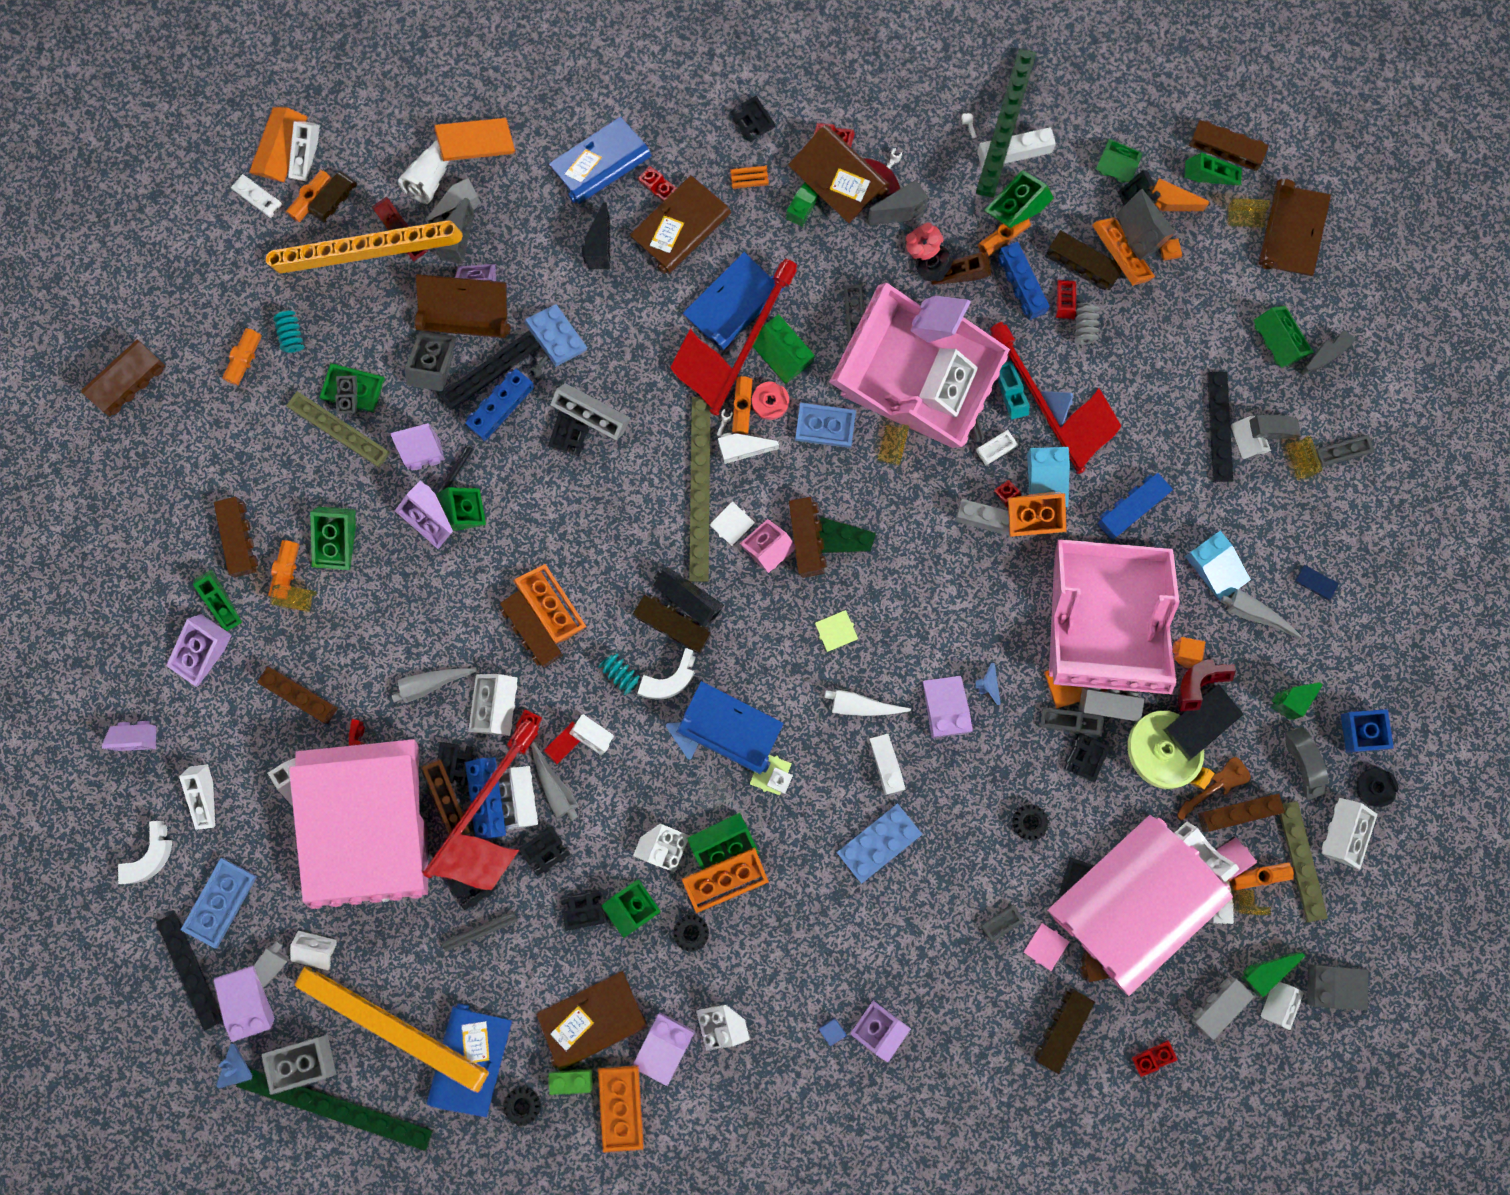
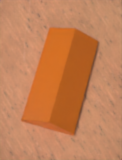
(274, 150)
(547, 605)
(723, 878)

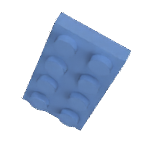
(879, 843)
(218, 903)

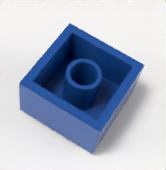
(1367, 731)

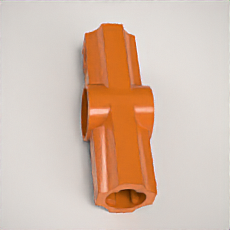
(300, 206)
(996, 240)
(241, 356)
(742, 395)
(285, 564)
(1272, 873)

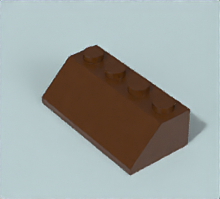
(123, 378)

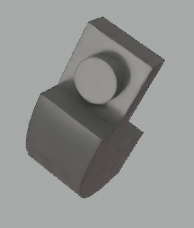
(1309, 760)

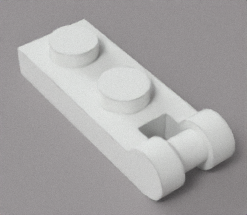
(256, 195)

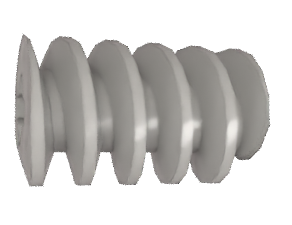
(1085, 323)

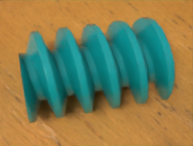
(286, 333)
(620, 673)

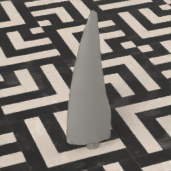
(1252, 609)
(425, 683)
(557, 793)
(270, 963)

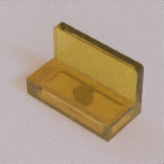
(1247, 212)
(893, 444)
(1304, 458)
(292, 597)
(1247, 904)

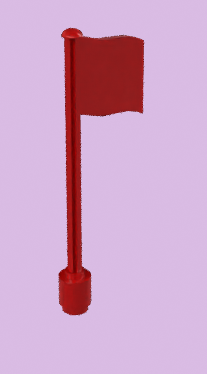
(705, 369)
(1085, 429)
(470, 857)

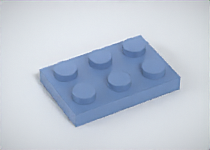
(555, 335)
(825, 425)

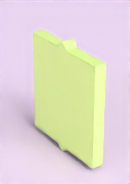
(836, 631)
(761, 780)

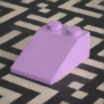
(939, 317)
(418, 446)
(425, 514)
(198, 649)
(947, 707)
(243, 1003)
(663, 1048)

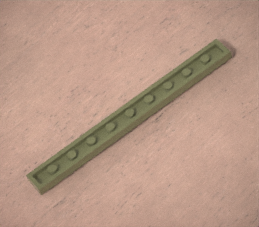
(700, 491)

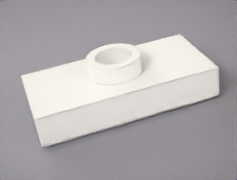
(996, 447)

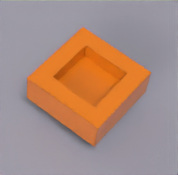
(1171, 250)

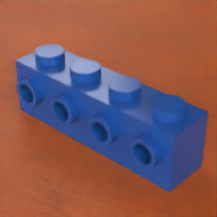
(1023, 281)
(499, 404)
(1135, 506)
(489, 818)

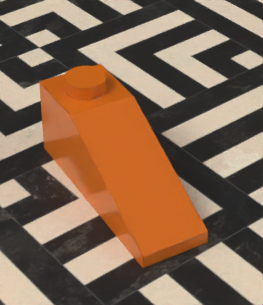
(1177, 199)
(1188, 651)

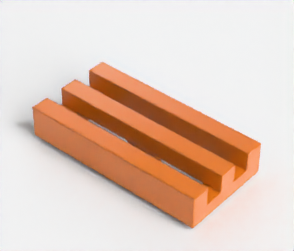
(750, 176)

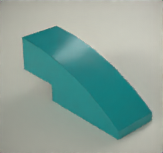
(1012, 391)

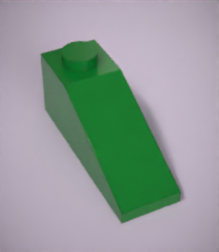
(1212, 170)
(802, 205)
(217, 600)
(1267, 974)

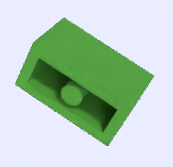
(570, 1081)

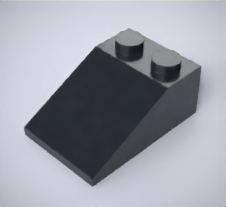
(597, 241)

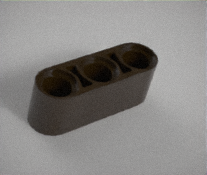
(331, 196)

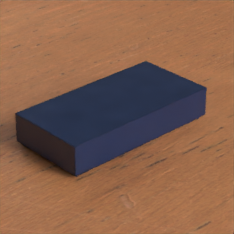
(1316, 582)

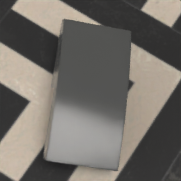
(346, 394)

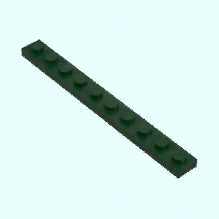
(1006, 123)
(343, 1111)

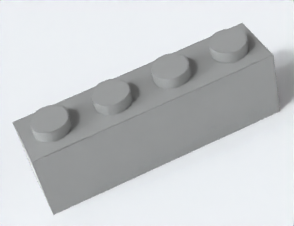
(590, 411)

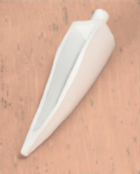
(855, 704)

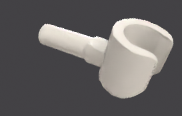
(968, 119)
(893, 158)
(725, 420)

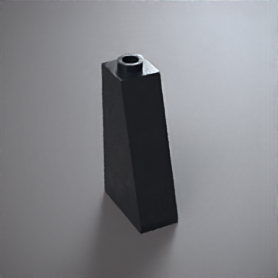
(688, 596)

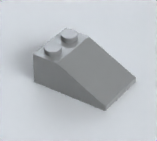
(299, 1064)

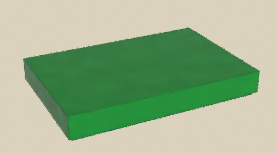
(368, 386)

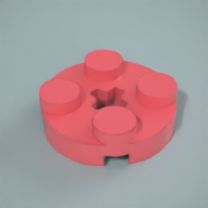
(925, 232)
(776, 392)

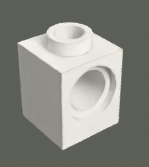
(779, 780)

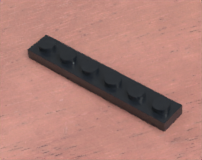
(490, 370)
(1220, 427)
(189, 971)

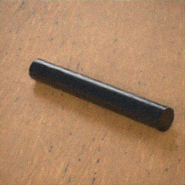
(456, 468)

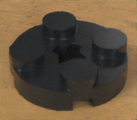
(938, 270)
(1388, 788)

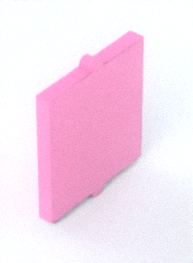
(1238, 854)
(1046, 947)

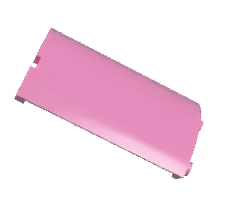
(1141, 903)

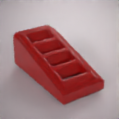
(1065, 310)

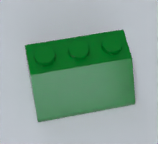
(1282, 336)
(783, 349)
(721, 841)

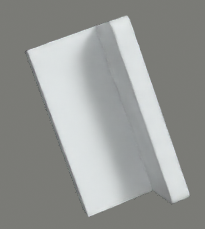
(1246, 443)
(591, 734)
(312, 950)
(1282, 1005)

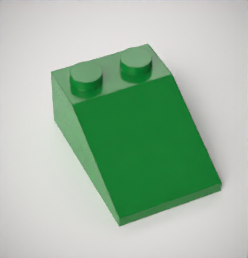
(1020, 200)
(332, 537)

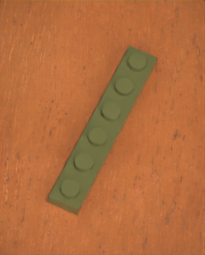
(338, 429)
(1302, 862)

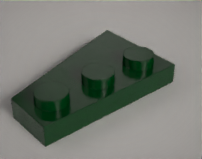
(844, 538)

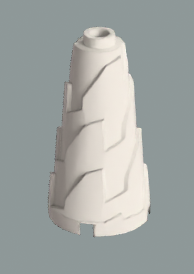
(424, 174)

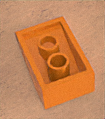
(1037, 514)

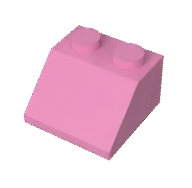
(768, 545)

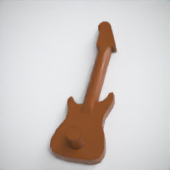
(1232, 774)

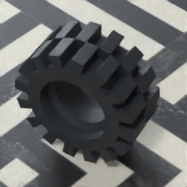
(1042, 819)
(691, 945)
(510, 1112)

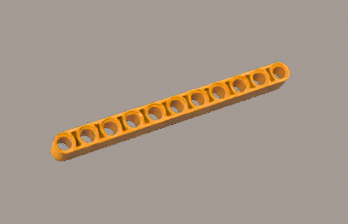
(374, 245)
(392, 1029)

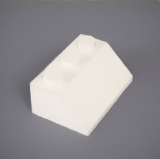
(948, 382)
(493, 704)
(518, 798)
(1349, 833)

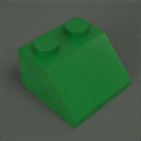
(1119, 161)
(462, 507)
(1295, 701)
(630, 908)

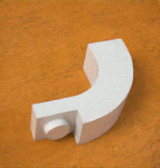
(669, 687)
(152, 862)
(1216, 862)

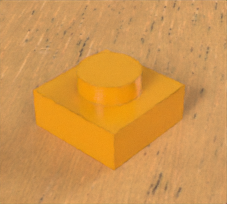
(1202, 778)

